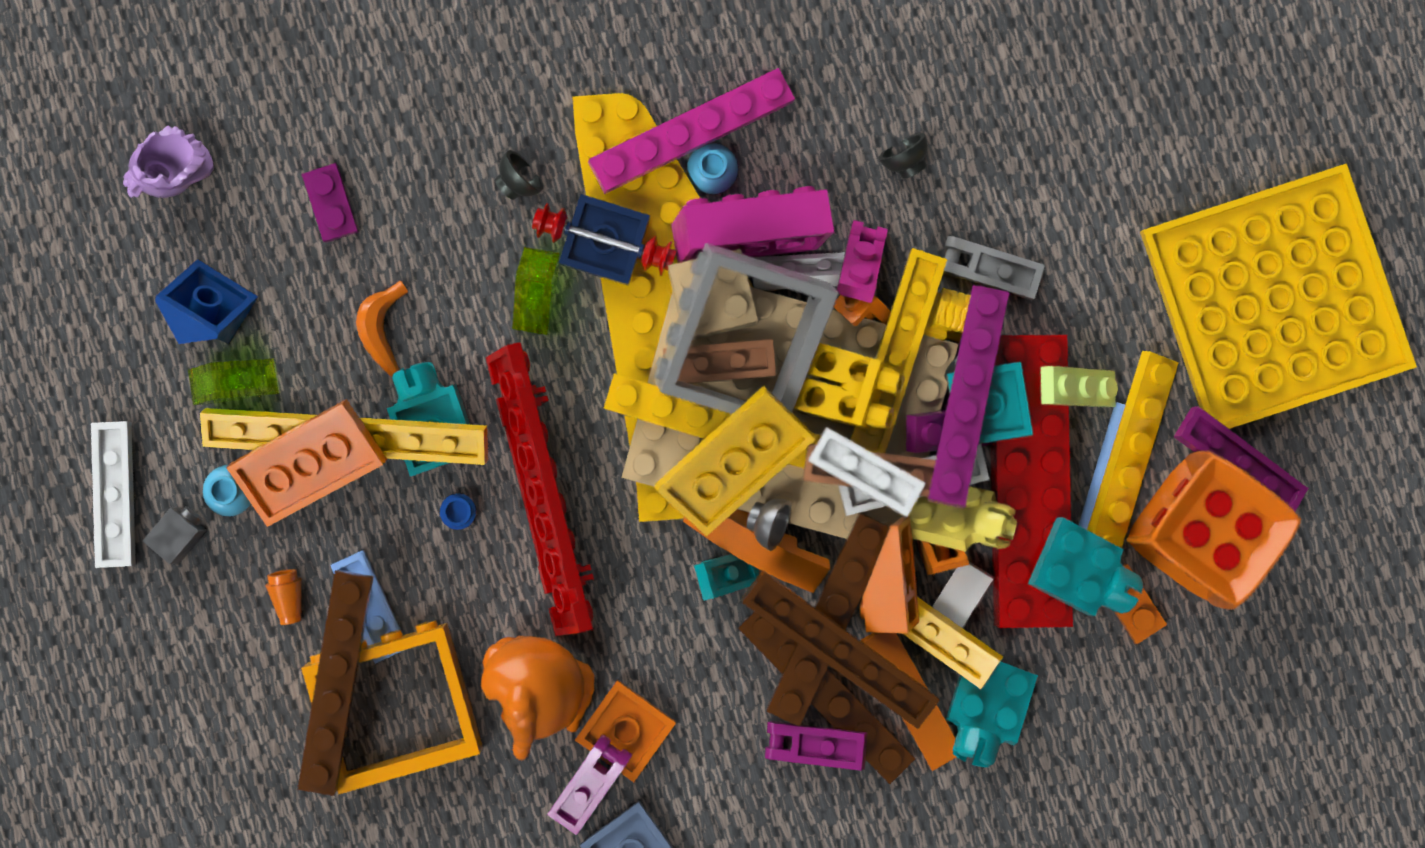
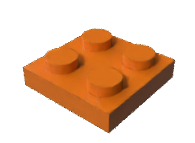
(630, 725)

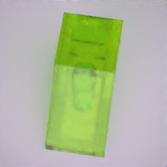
(535, 290)
(232, 381)

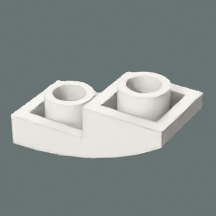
(963, 593)

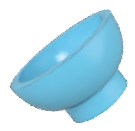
(712, 168)
(223, 493)

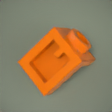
(856, 310)

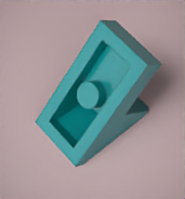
(724, 576)

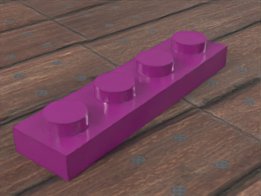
(1205, 433)

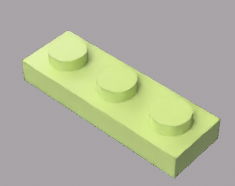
(1078, 387)

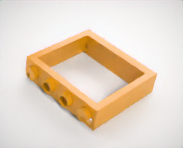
(429, 757)

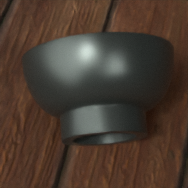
(909, 161)
(511, 181)

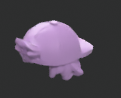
(167, 164)

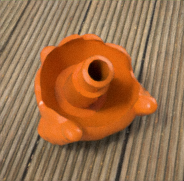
(537, 687)

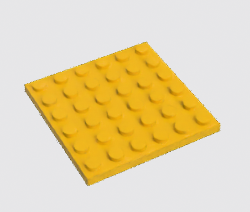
(1278, 298)

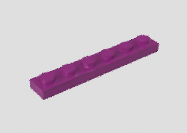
(968, 397)

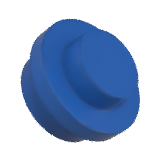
(458, 511)

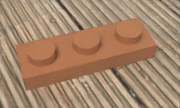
(728, 362)

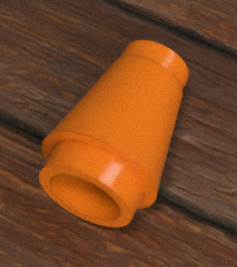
(285, 594)

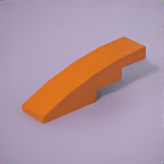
(784, 562)
(934, 735)

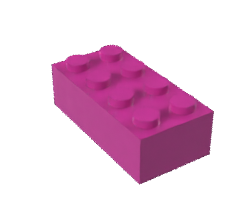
(755, 225)

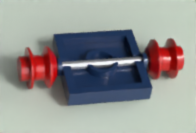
(604, 239)

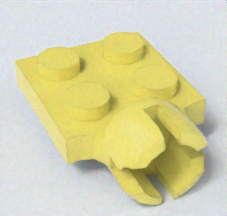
(961, 527)

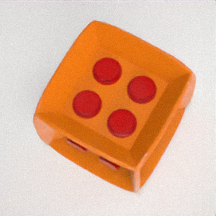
(1214, 529)

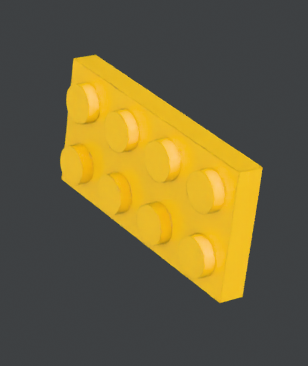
(734, 461)

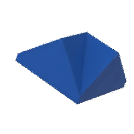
(204, 305)

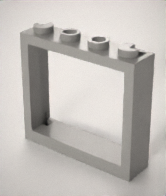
(692, 304)

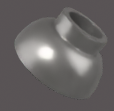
(769, 522)

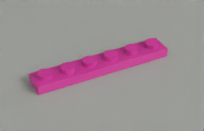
(691, 131)

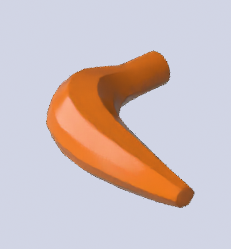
(371, 325)

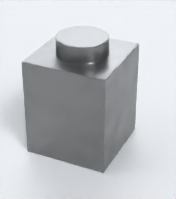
(175, 534)

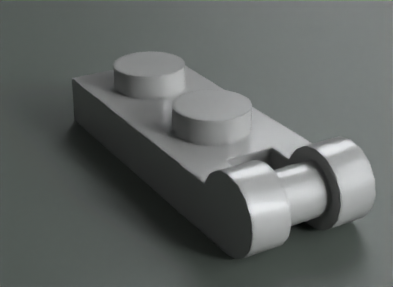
(993, 268)

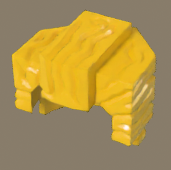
(947, 315)

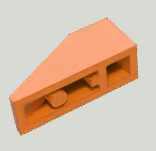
(891, 593)

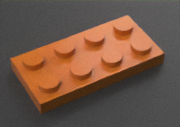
(307, 463)

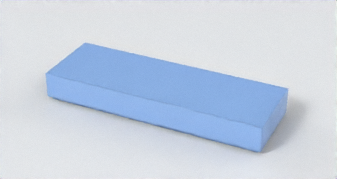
(379, 615)

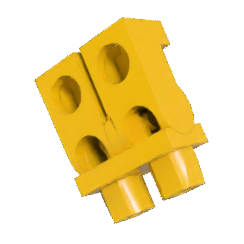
(859, 390)

